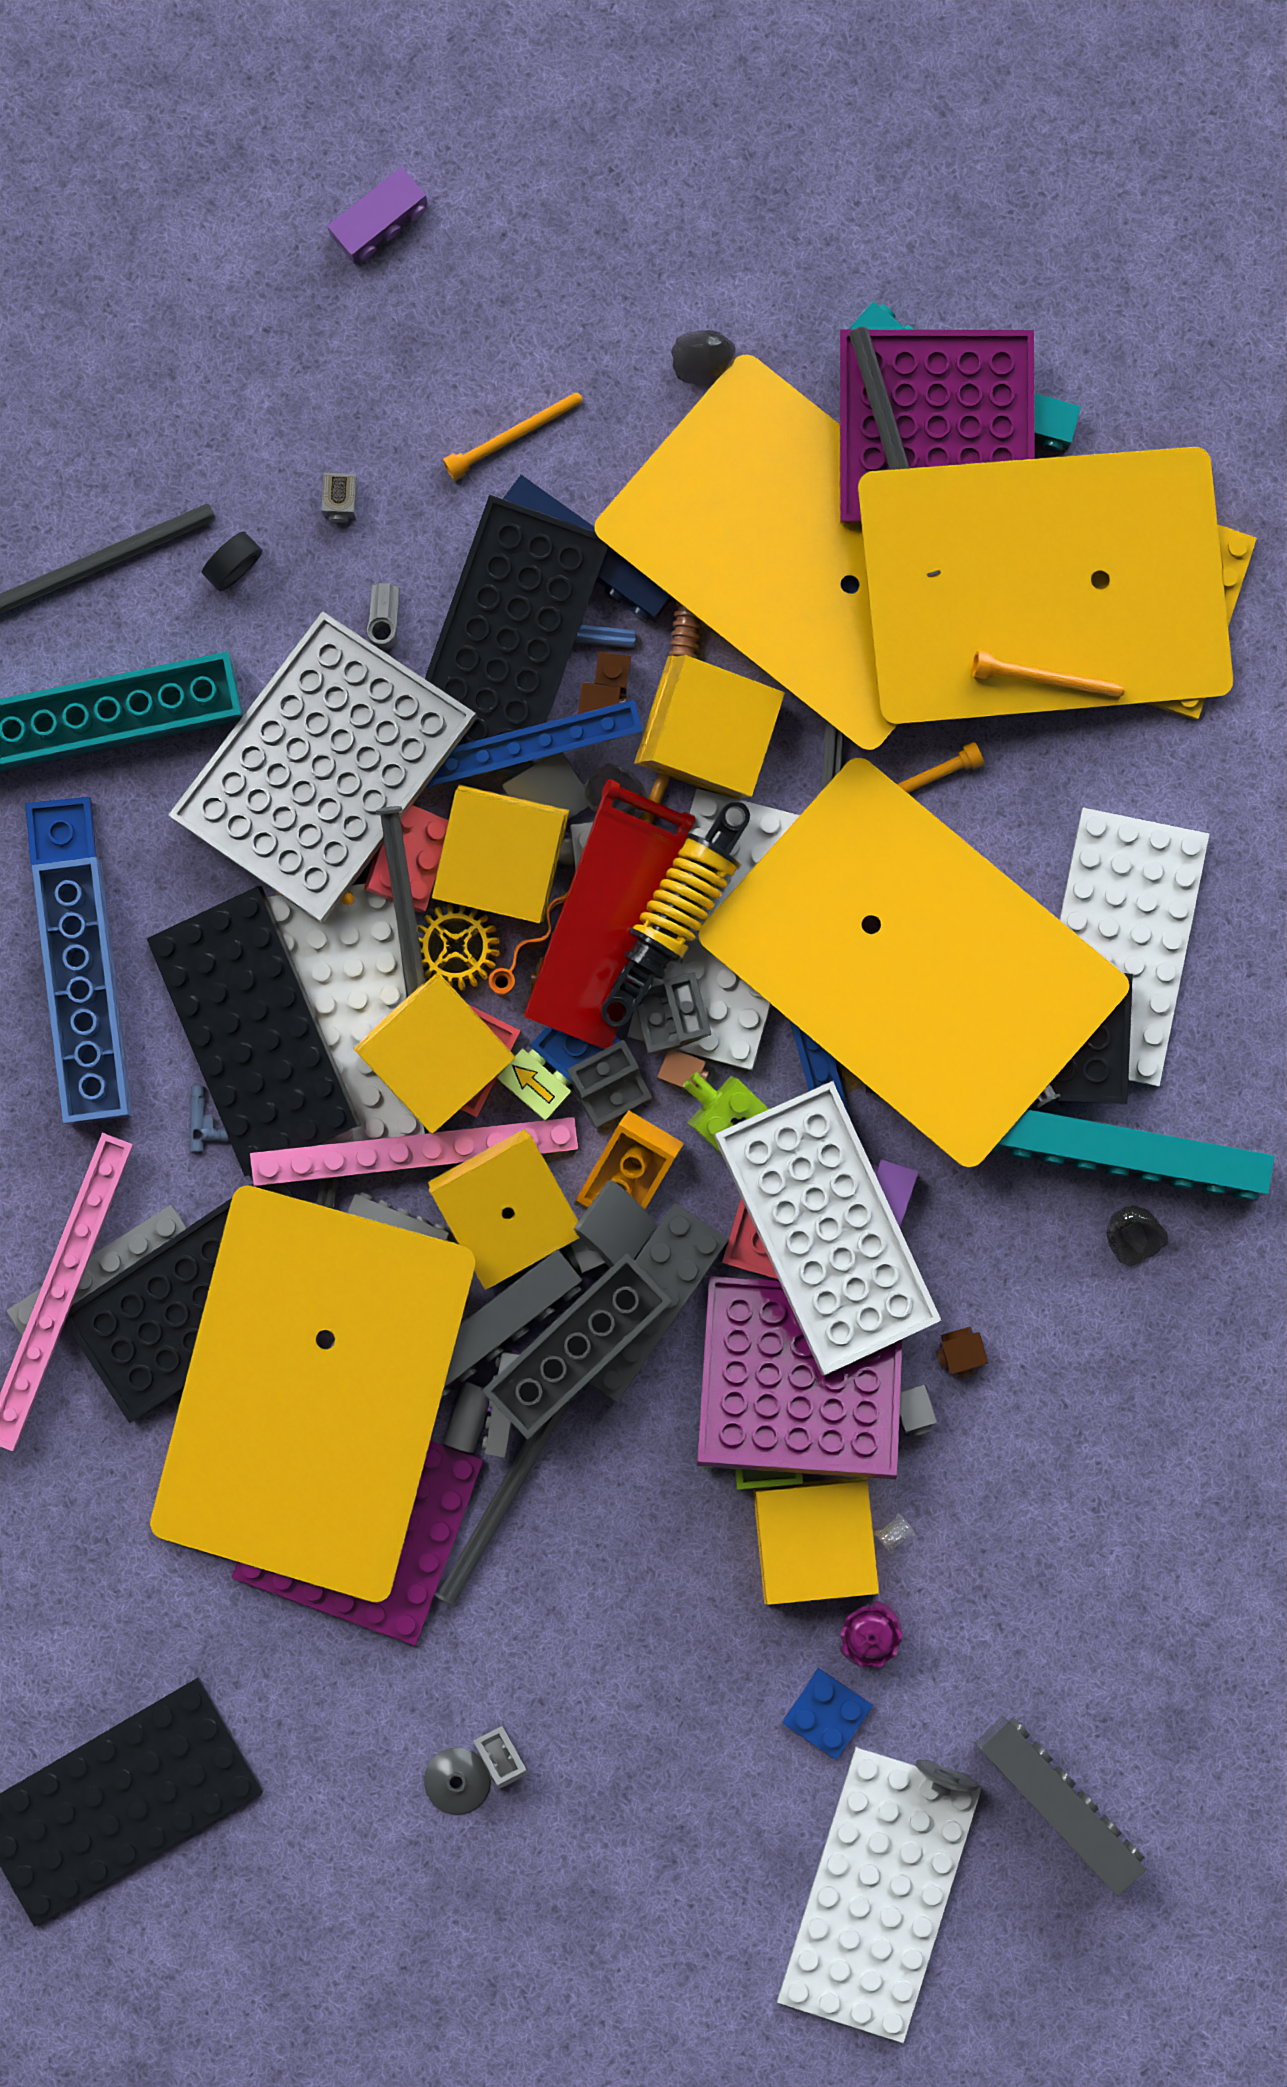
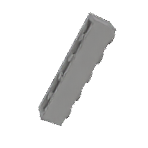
(381, 1212)
(498, 1424)

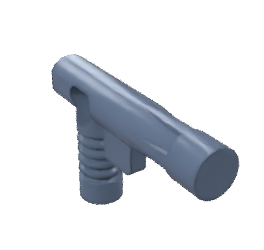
(202, 1123)

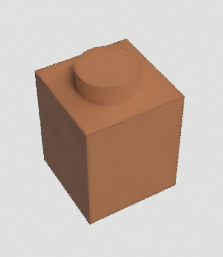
(679, 1067)

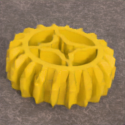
(466, 936)

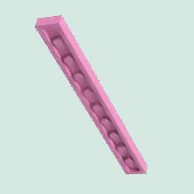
(402, 1152)
(60, 1286)

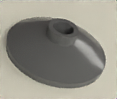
(458, 1763)
(944, 1779)

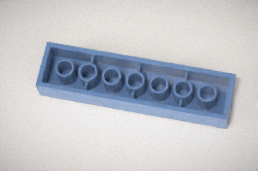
(82, 991)

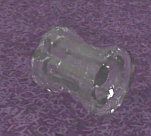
(894, 1533)

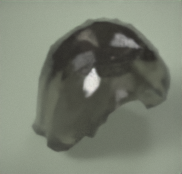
(702, 356)
(627, 780)
(1135, 1235)

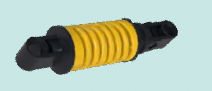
(675, 909)

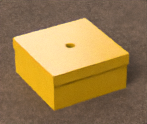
(709, 727)
(500, 854)
(434, 1052)
(505, 1208)
(815, 1540)

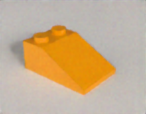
(633, 1159)

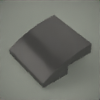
(551, 783)
(673, 1015)
(609, 1083)
(614, 1225)

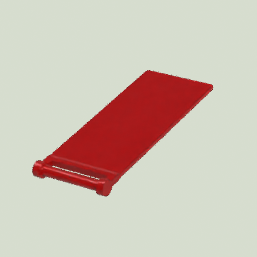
(606, 897)

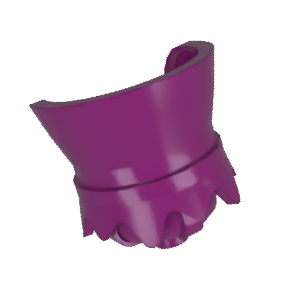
(871, 1635)

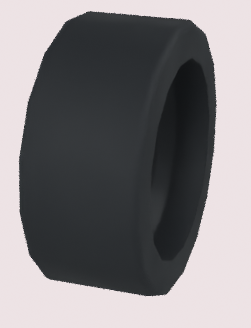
(231, 561)

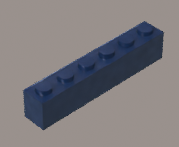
(617, 574)

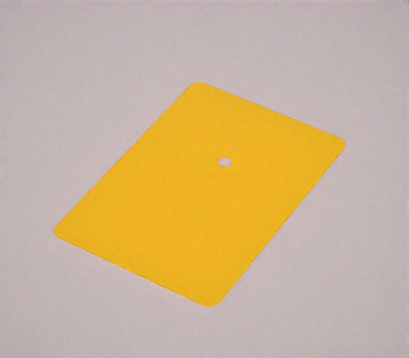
(750, 540)
(1017, 582)
(959, 994)
(300, 1448)

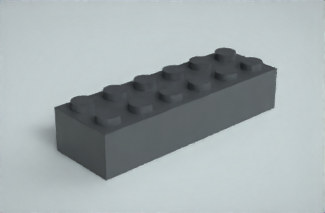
(677, 1262)
(509, 1313)
(577, 1346)
(1060, 1806)

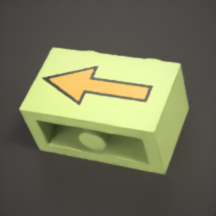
(535, 1084)

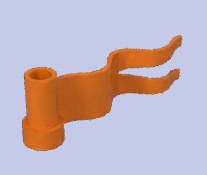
(506, 975)

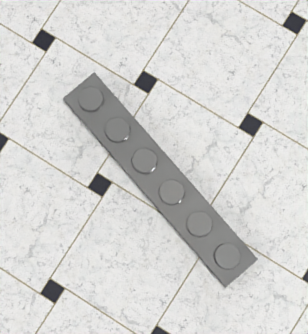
(112, 1259)

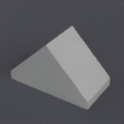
(500, 1757)

